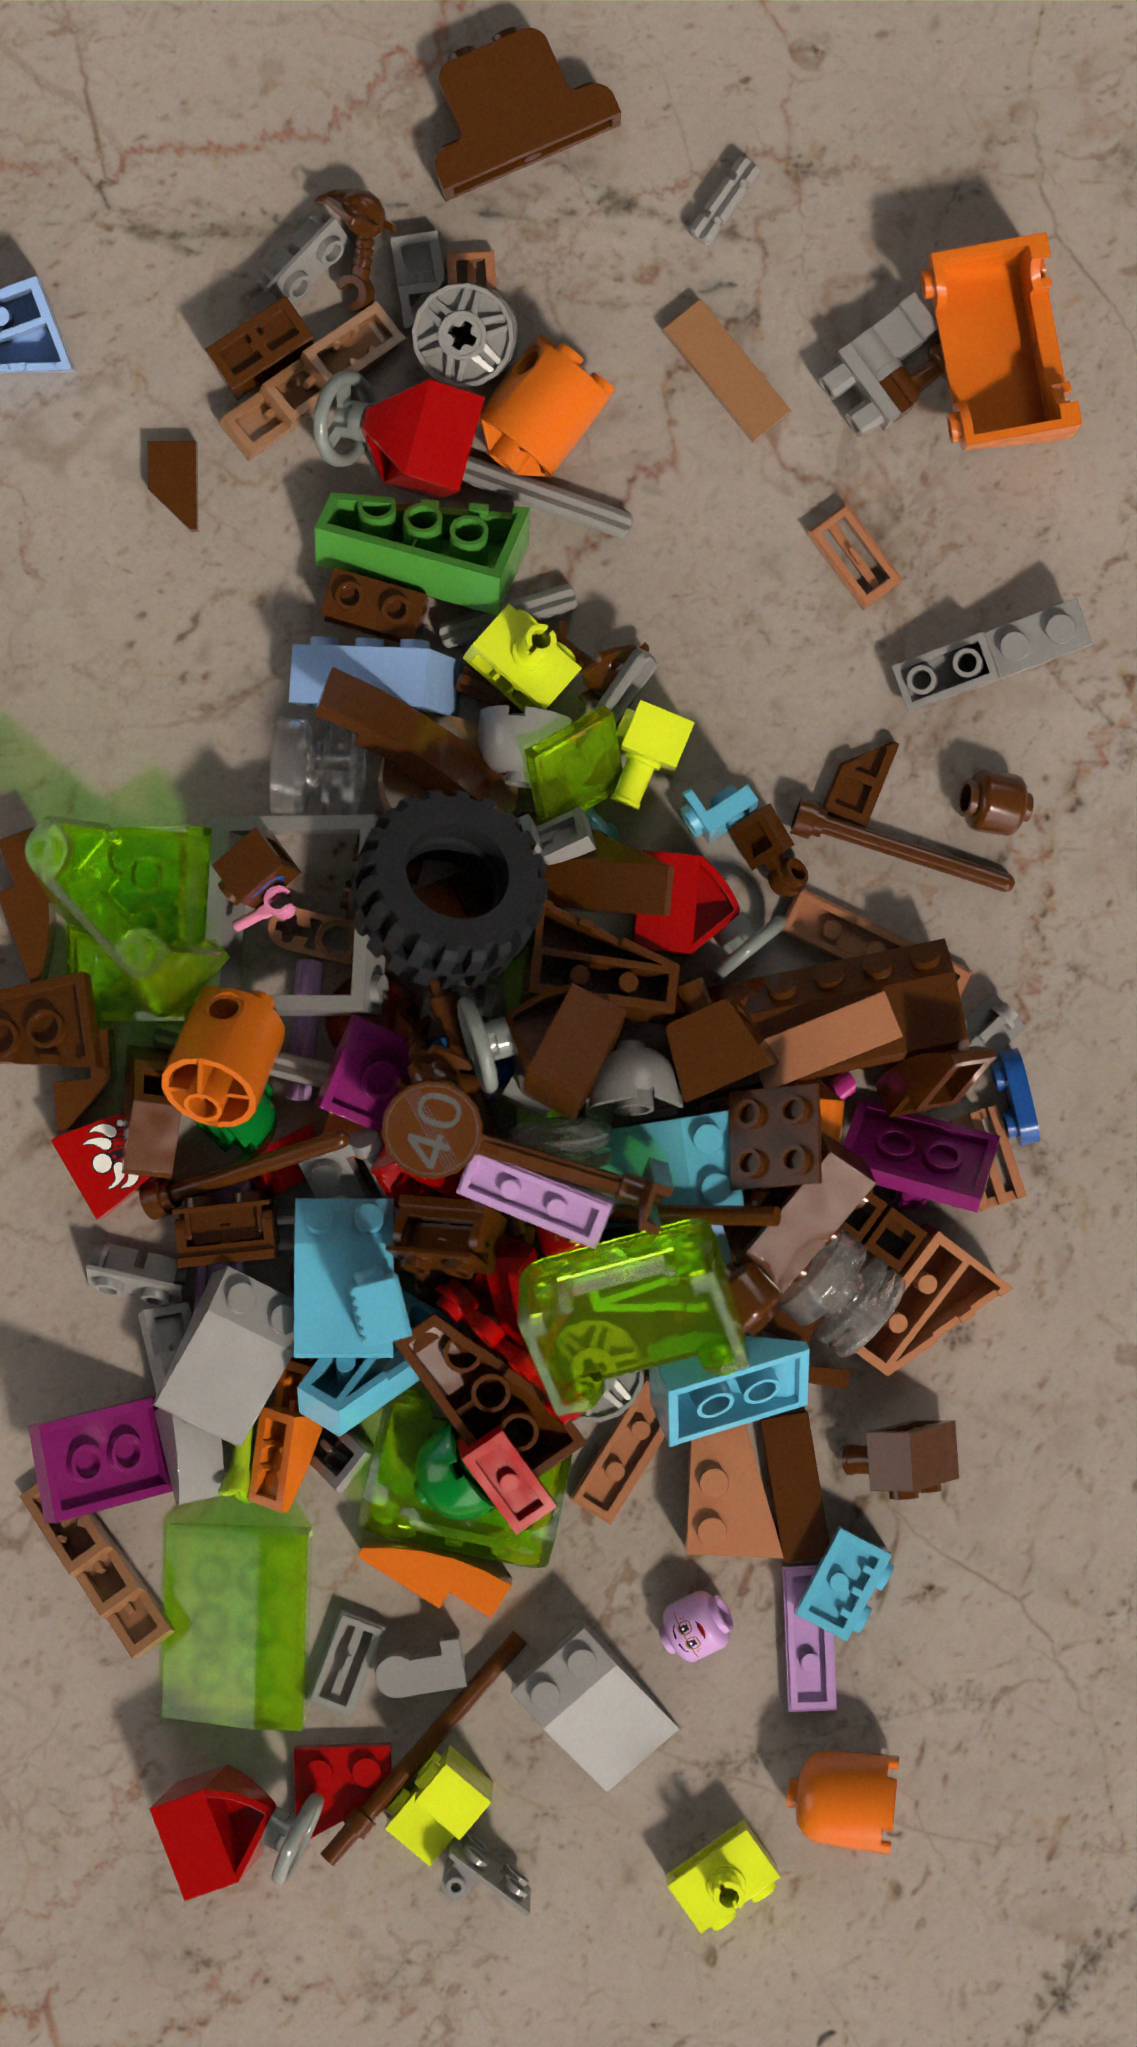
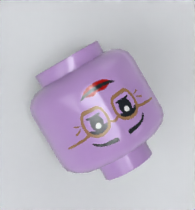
(696, 1626)

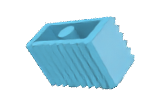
(378, 1307)

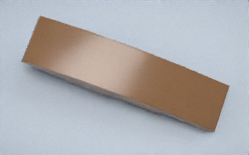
(292, 394)
(105, 1576)

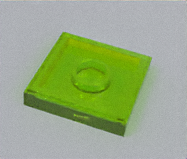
(575, 765)

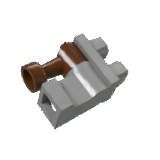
(875, 369)

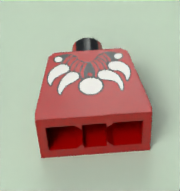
(95, 1164)

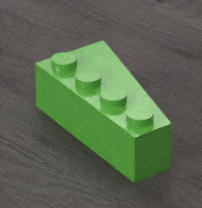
(427, 548)

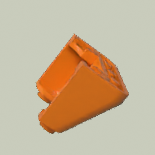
(1000, 344)

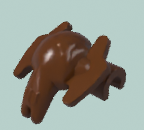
(366, 219)
(597, 673)
(430, 1062)

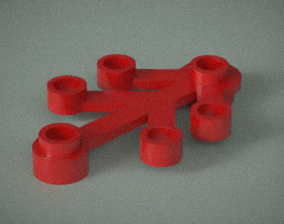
(459, 1303)

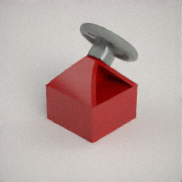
(413, 437)
(702, 910)
(219, 1828)

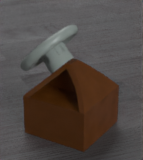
(554, 1044)

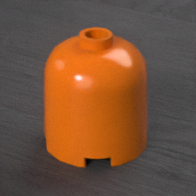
(845, 1799)

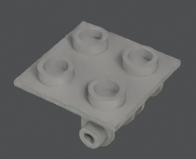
(470, 1862)

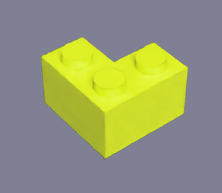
(440, 1806)

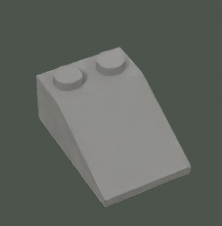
(230, 1356)
(593, 1706)

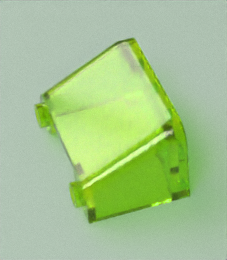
(76, 875)
(628, 1311)
(395, 1512)

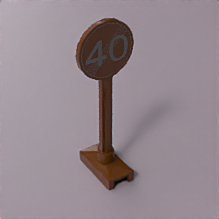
(438, 1130)

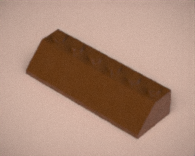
(915, 980)

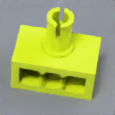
(522, 659)
(650, 742)
(723, 1878)

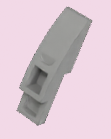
(992, 655)
(190, 1452)

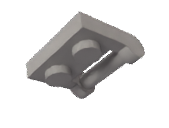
(338, 1172)

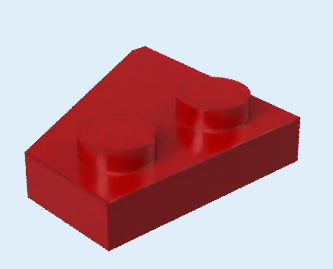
(341, 1775)

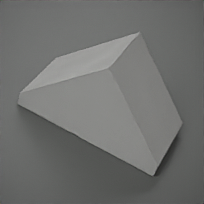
(340, 1457)

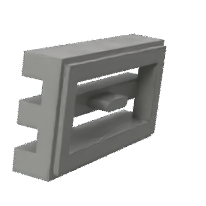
(361, 1624)

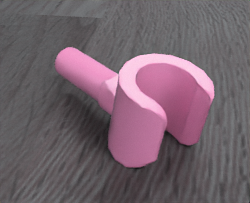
(267, 909)

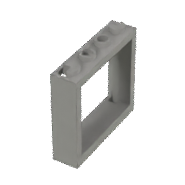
(367, 971)

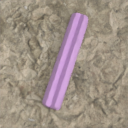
(304, 1028)

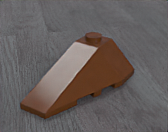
(610, 879)
(484, 1392)

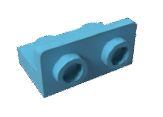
(725, 811)
(844, 1584)

